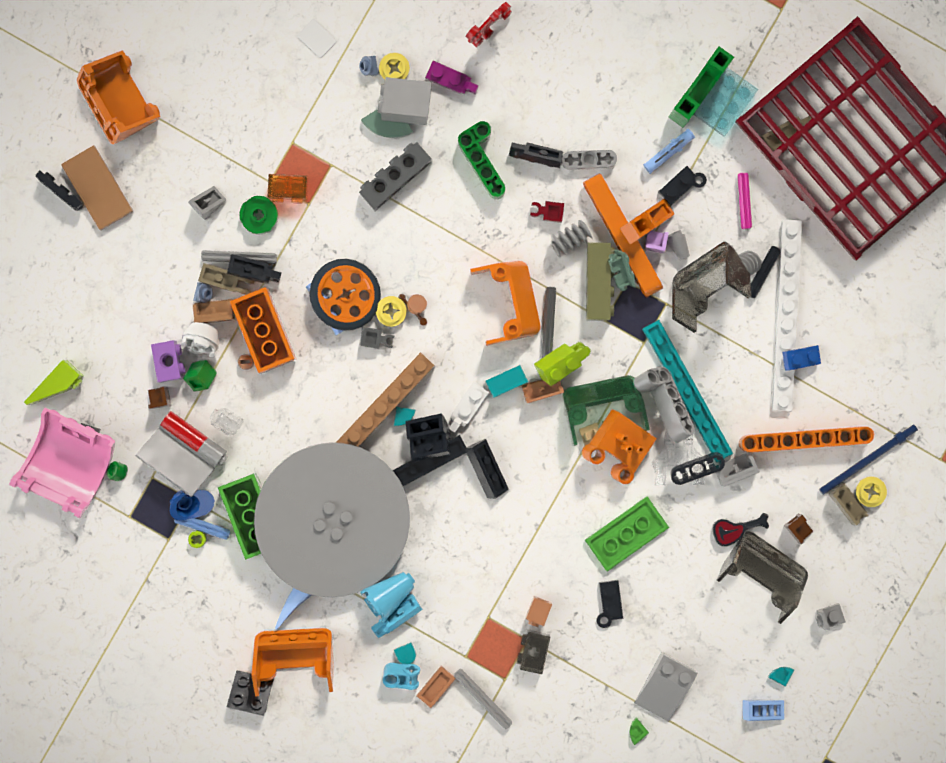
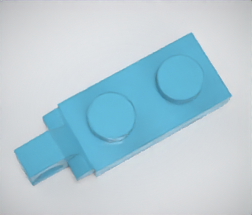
(406, 610)

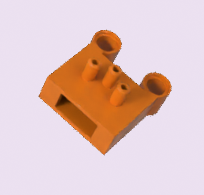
(621, 440)

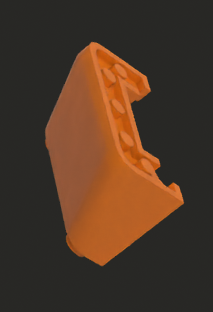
(115, 97)

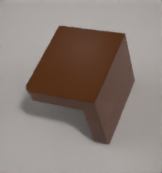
(159, 397)
(798, 528)

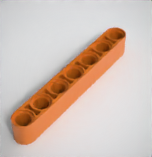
(614, 220)
(815, 439)

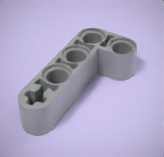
(668, 402)

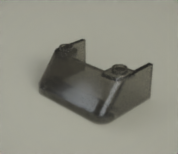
(704, 278)
(770, 569)

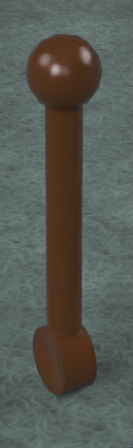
(423, 321)

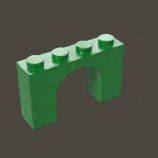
(701, 87)

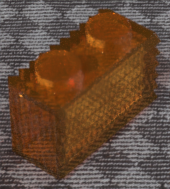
(288, 188)

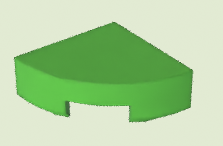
(637, 731)

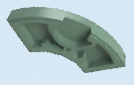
(386, 128)

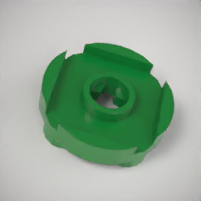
(252, 206)

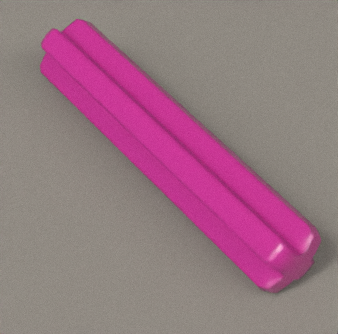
(744, 200)

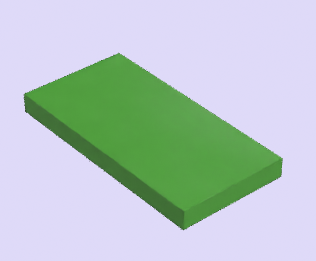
(626, 533)

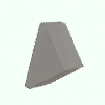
(207, 202)

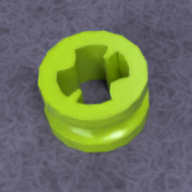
(196, 533)

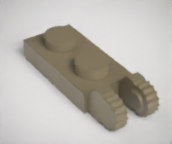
(217, 277)

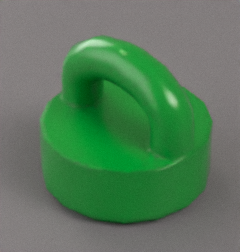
(117, 471)

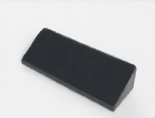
(486, 469)

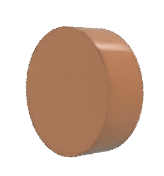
(416, 304)

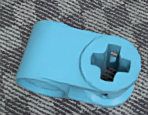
(400, 675)

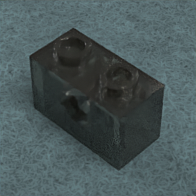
(536, 662)

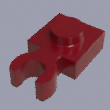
(552, 211)

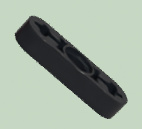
(701, 460)

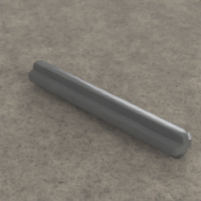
(549, 316)

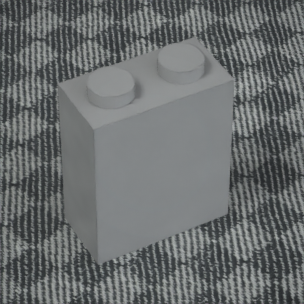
(405, 101)

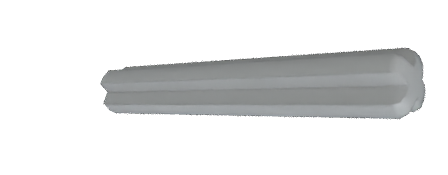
(224, 256)
(483, 699)

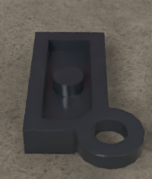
(681, 184)
(610, 602)

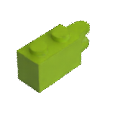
(561, 362)

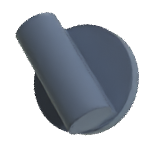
(368, 66)
(203, 293)

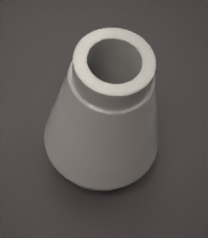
(678, 244)

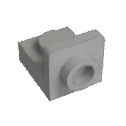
(830, 616)

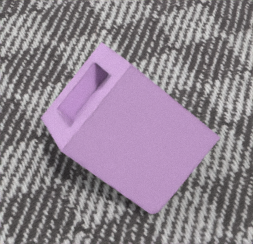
(656, 241)

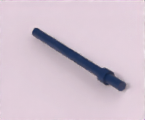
(899, 438)

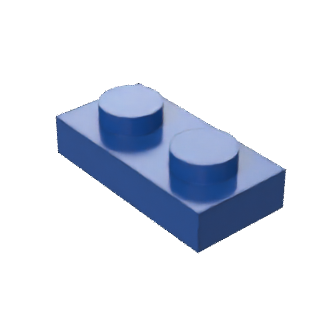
(801, 357)

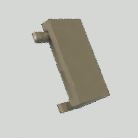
(848, 504)

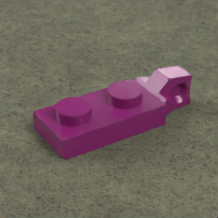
(450, 78)

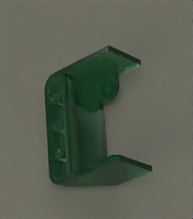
(601, 392)

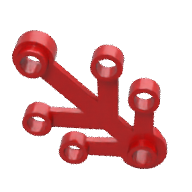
(475, 34)

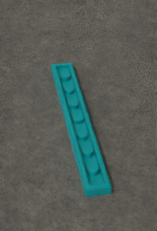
(687, 389)

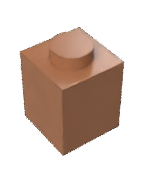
(538, 611)

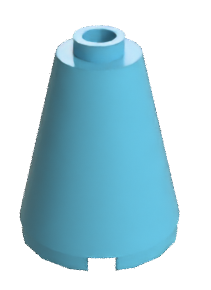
(388, 594)

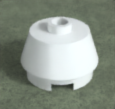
(201, 339)

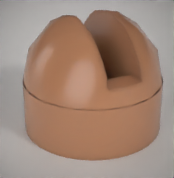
(248, 365)

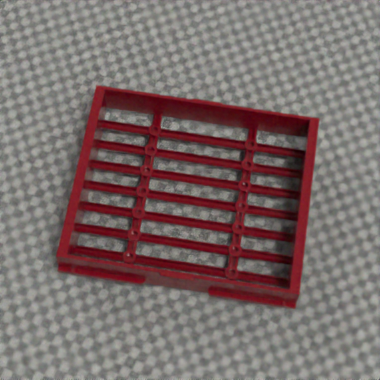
(887, 61)

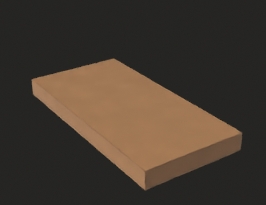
(97, 187)

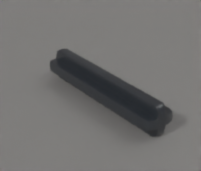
(764, 271)

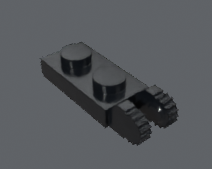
(61, 191)

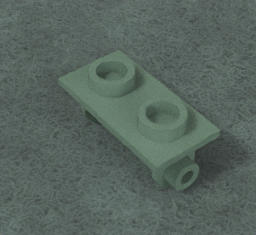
(619, 262)

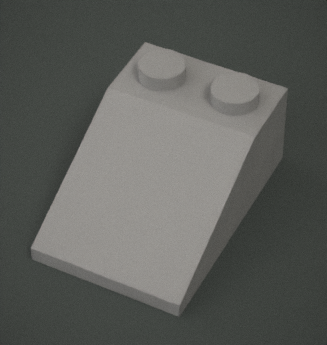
(665, 686)

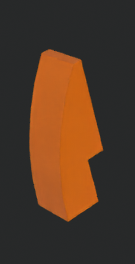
(647, 221)

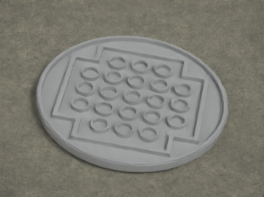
(331, 519)

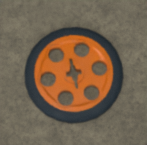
(322, 306)

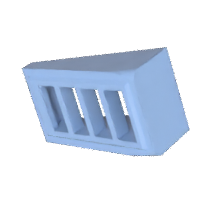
(750, 710)

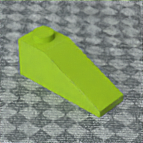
(60, 380)

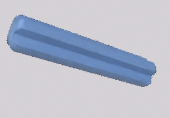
(205, 527)

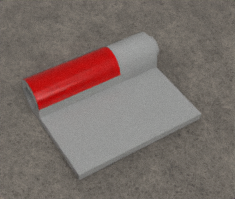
(181, 454)

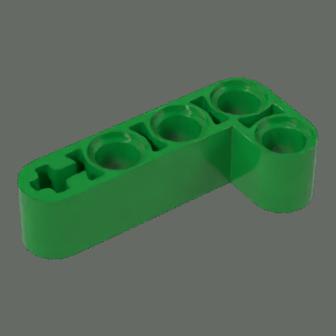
(484, 163)

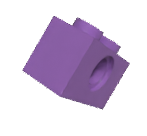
(160, 352)

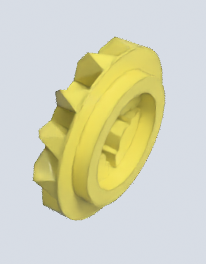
(394, 58)
(384, 305)
(878, 486)

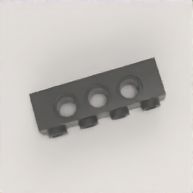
(377, 199)

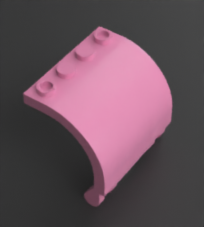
(65, 463)

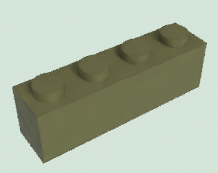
(599, 282)

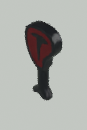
(728, 533)

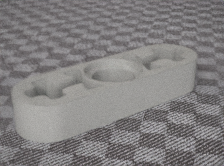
(575, 166)

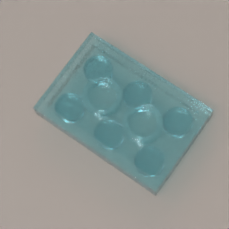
(725, 102)

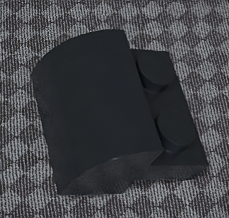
(428, 437)

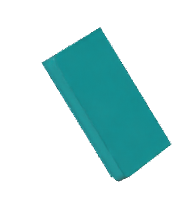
(506, 381)

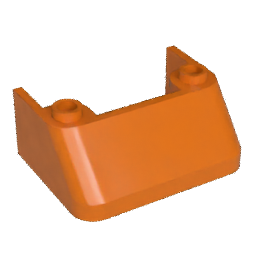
(527, 318)
(292, 650)

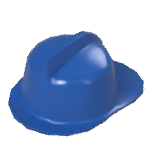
(187, 507)

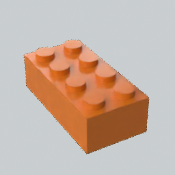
(263, 330)

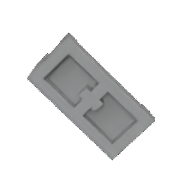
(737, 469)

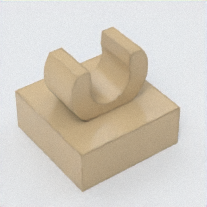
(588, 432)

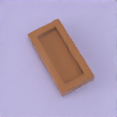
(436, 686)

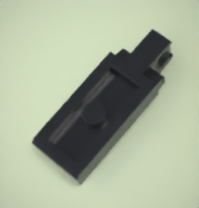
(537, 154)
(252, 269)

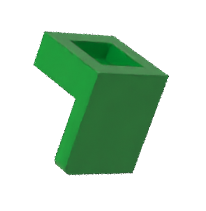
(200, 375)

